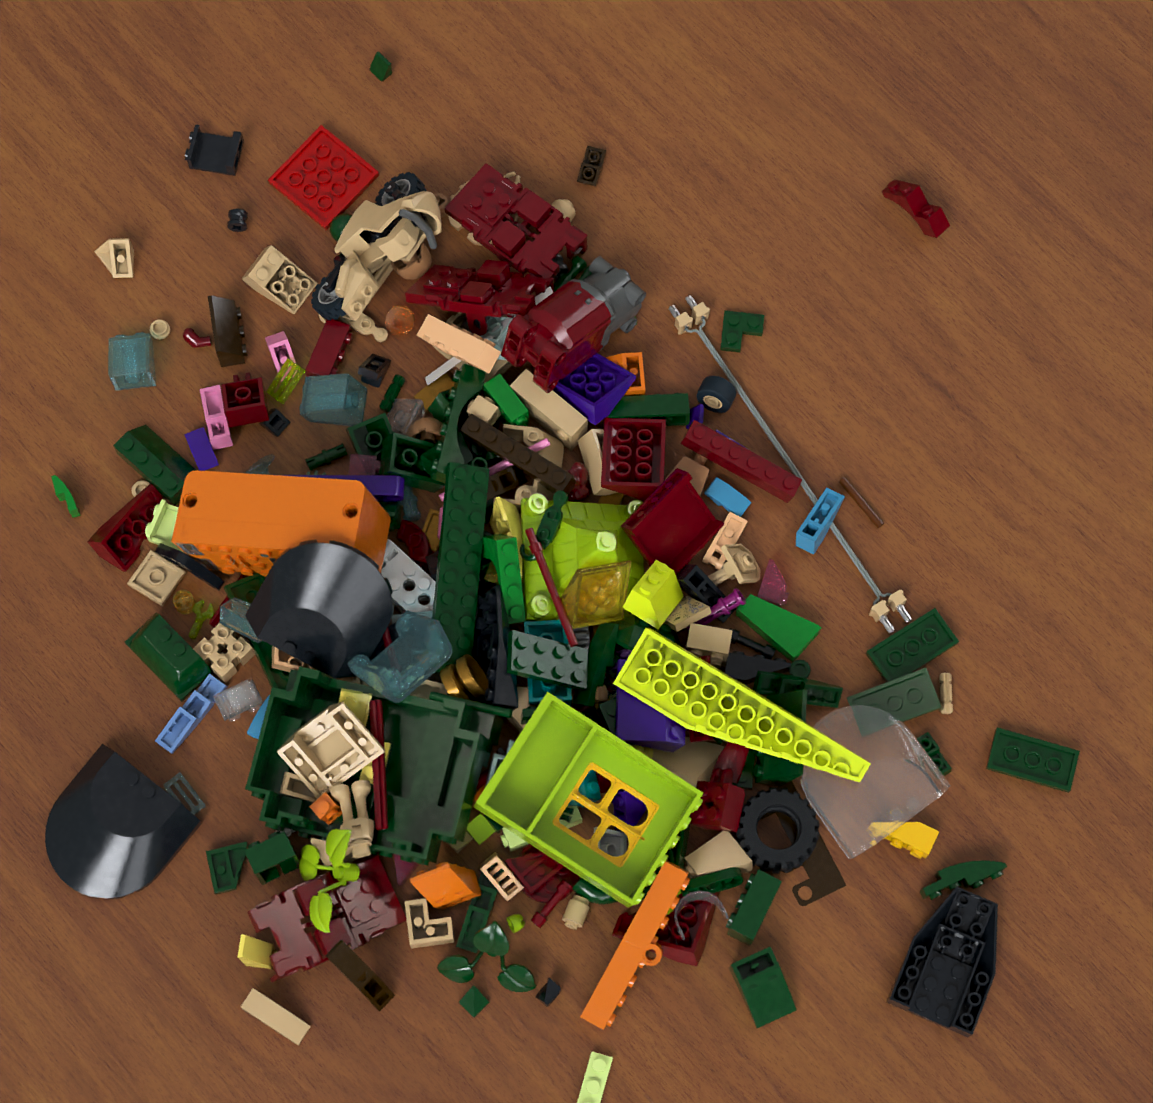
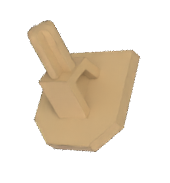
(740, 565)

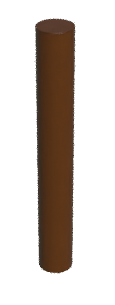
(861, 502)

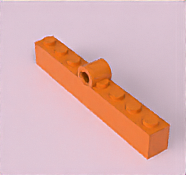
(634, 945)

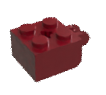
(245, 401)
(720, 804)

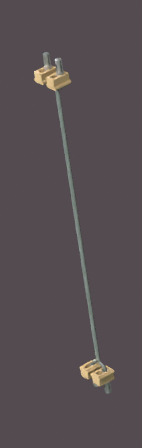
(878, 611)

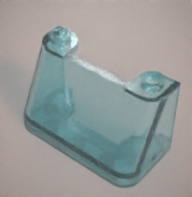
(407, 660)

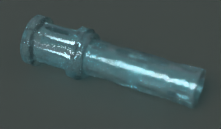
(410, 505)

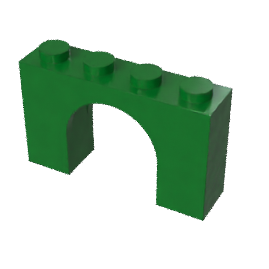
(504, 554)

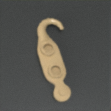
(364, 325)

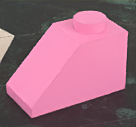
(280, 351)

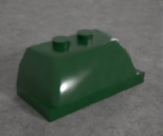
(169, 656)

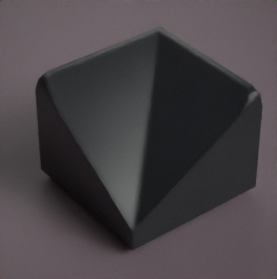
(548, 992)

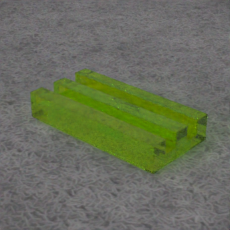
(300, 371)

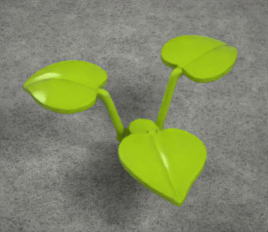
(336, 847)

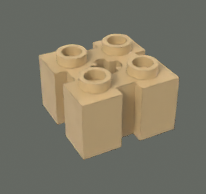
(224, 664)

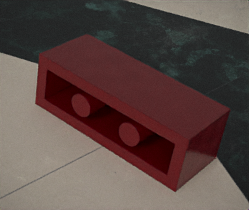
(329, 349)

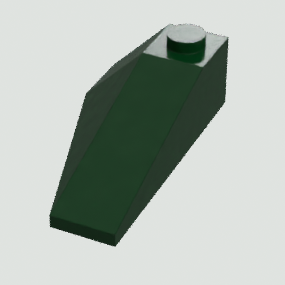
(369, 436)

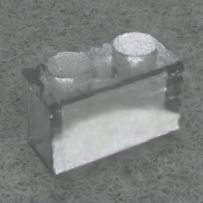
(238, 699)

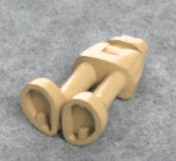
(361, 827)

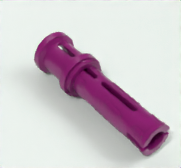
(723, 606)

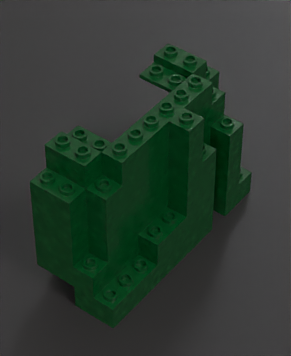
(428, 771)

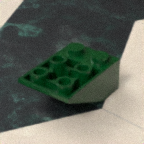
(763, 987)

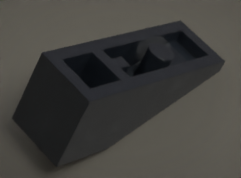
(700, 587)

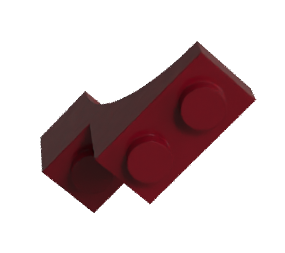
(912, 199)

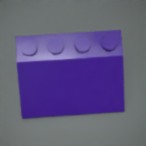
(595, 387)
(644, 725)

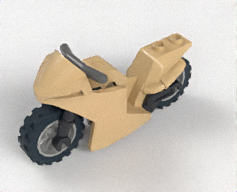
(371, 238)

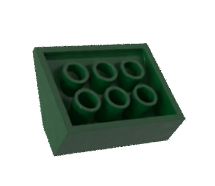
(776, 770)

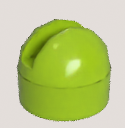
(515, 922)

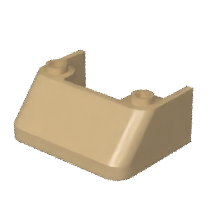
(553, 453)

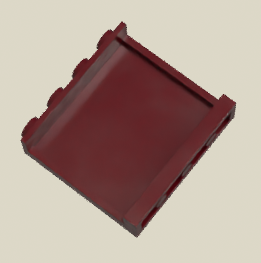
(672, 523)

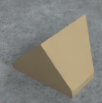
(117, 257)

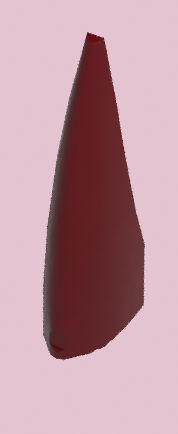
(734, 758)

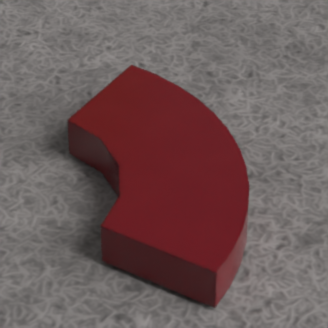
(416, 540)

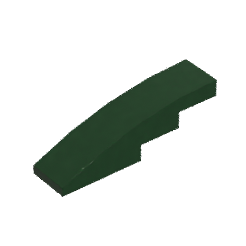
(599, 656)
(817, 692)
(478, 912)

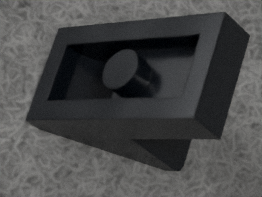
(374, 370)

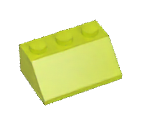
(655, 595)

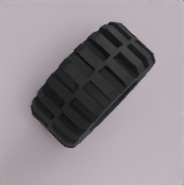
(797, 810)

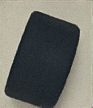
(716, 394)

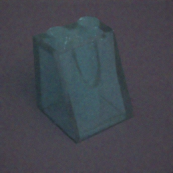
(131, 361)
(333, 400)

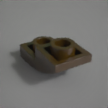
(591, 166)

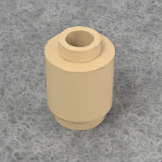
(576, 912)

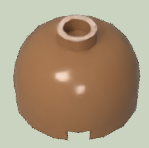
(417, 265)
(426, 430)

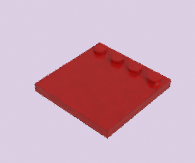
(323, 177)

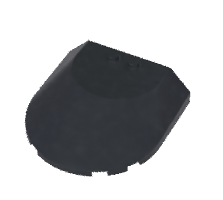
(323, 605)
(114, 829)

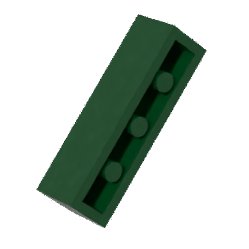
(671, 407)

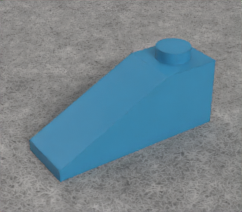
(818, 521)

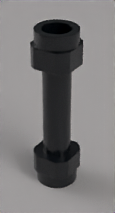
(767, 651)

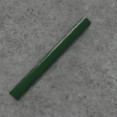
(487, 708)

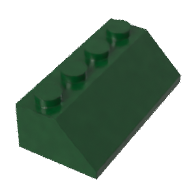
(154, 461)

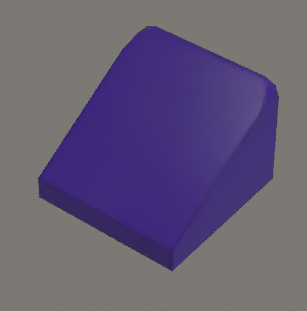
(696, 413)

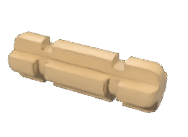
(946, 693)

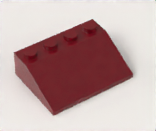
(633, 456)

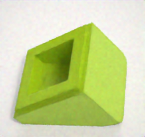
(480, 829)

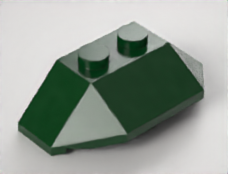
(632, 627)

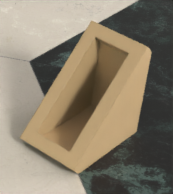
(294, 787)

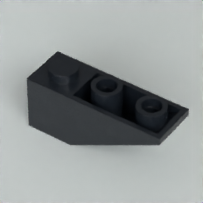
(745, 668)

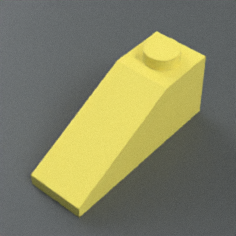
(255, 952)

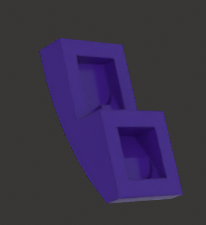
(201, 449)

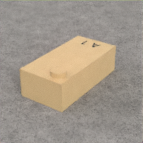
(550, 411)

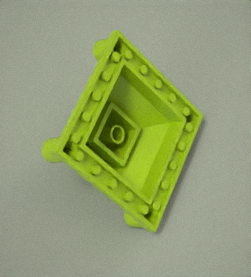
(586, 538)

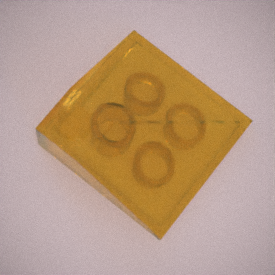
(597, 594)

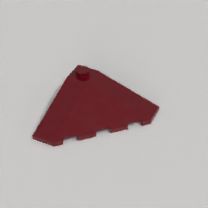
(695, 924)

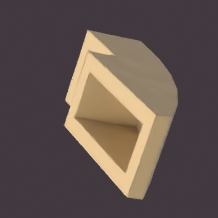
(275, 1016)

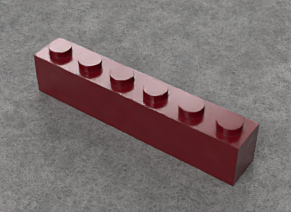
(741, 461)

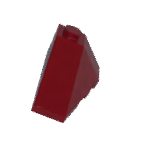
(124, 532)

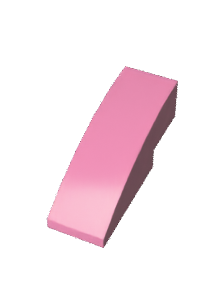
(215, 417)

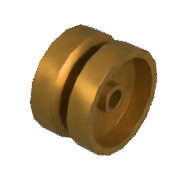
(465, 679)

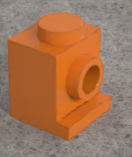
(326, 808)

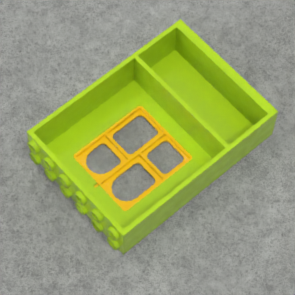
(545, 775)

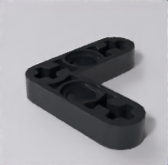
(183, 560)

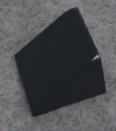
(276, 423)

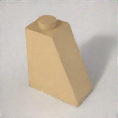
(716, 855)

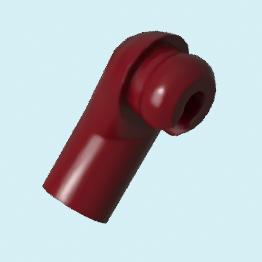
(194, 340)

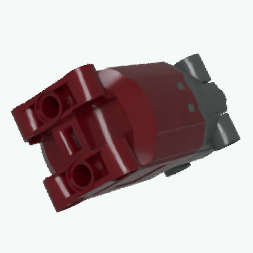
(573, 323)

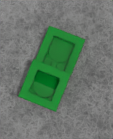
(63, 493)

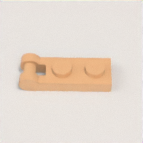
(728, 534)

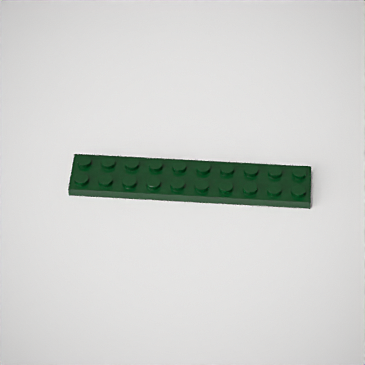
(460, 556)

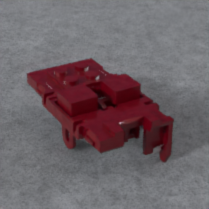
(491, 200)

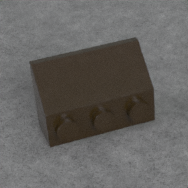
(227, 331)

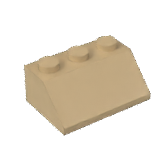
(592, 449)

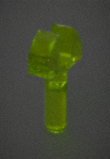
(200, 617)

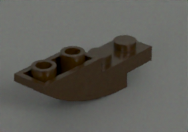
(505, 481)
(360, 975)

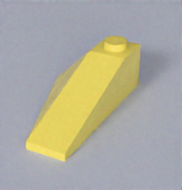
(507, 521)

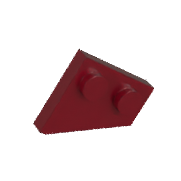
(534, 869)

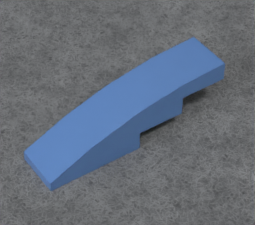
(191, 714)

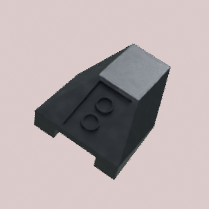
(491, 650)
(950, 964)

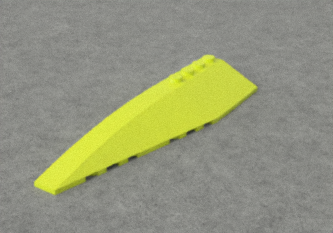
(724, 708)

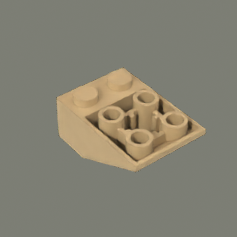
(279, 280)

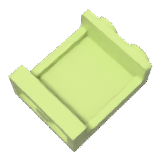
(162, 525)

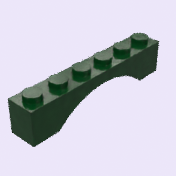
(466, 387)

